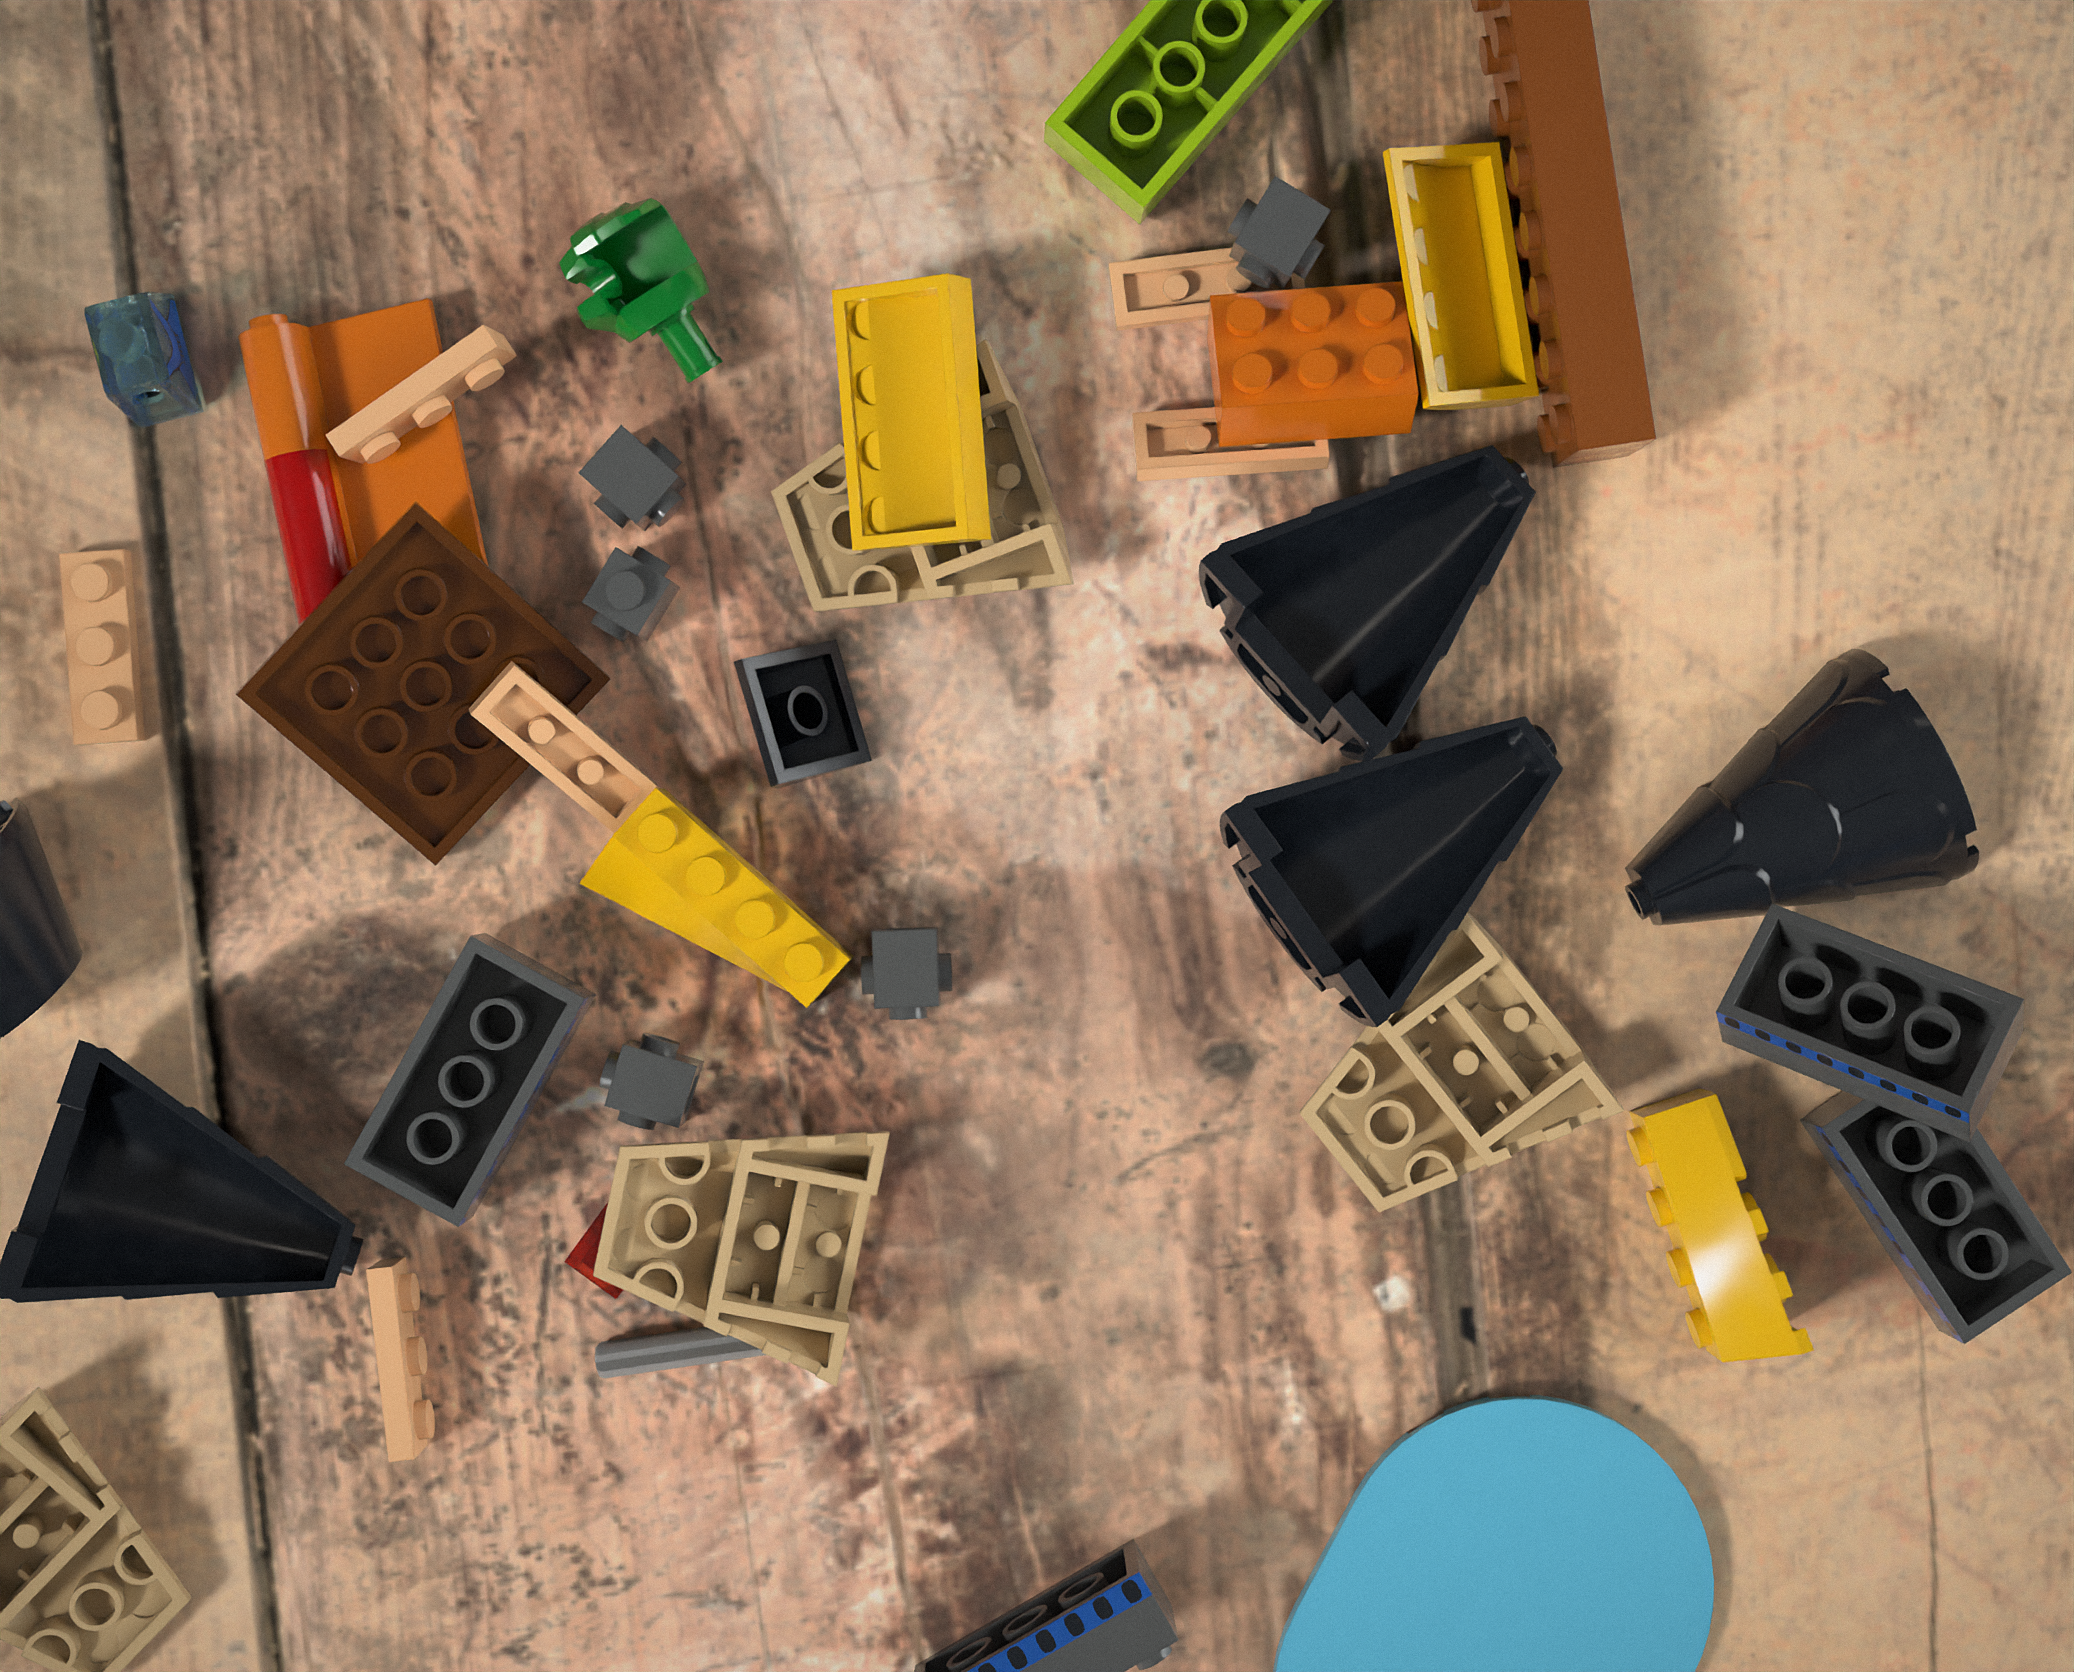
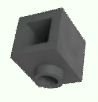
(1277, 235)
(635, 480)
(631, 594)
(906, 971)
(650, 1082)

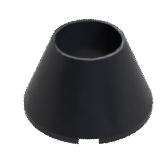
(35, 929)

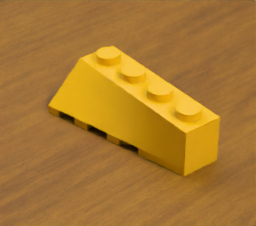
(701, 889)
(1713, 1230)

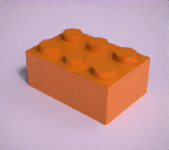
(1311, 364)

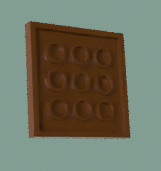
(388, 674)

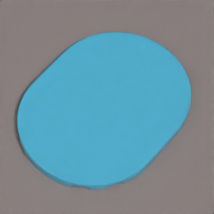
(1510, 1547)

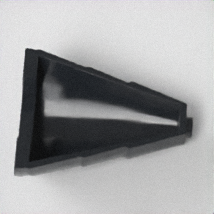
(1366, 594)
(1814, 809)
(1388, 855)
(162, 1203)

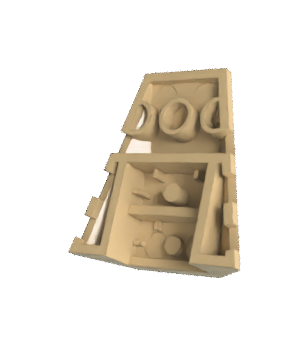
(1025, 525)
(1455, 1078)
(747, 1236)
(74, 1563)

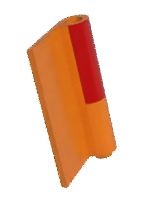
(328, 505)

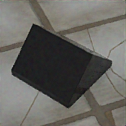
(802, 712)

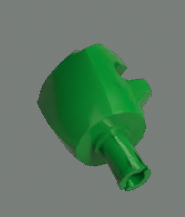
(641, 281)

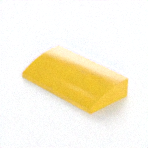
(1461, 276)
(911, 413)

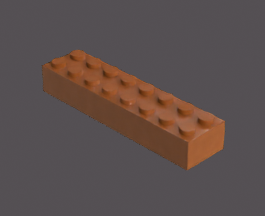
(1567, 228)

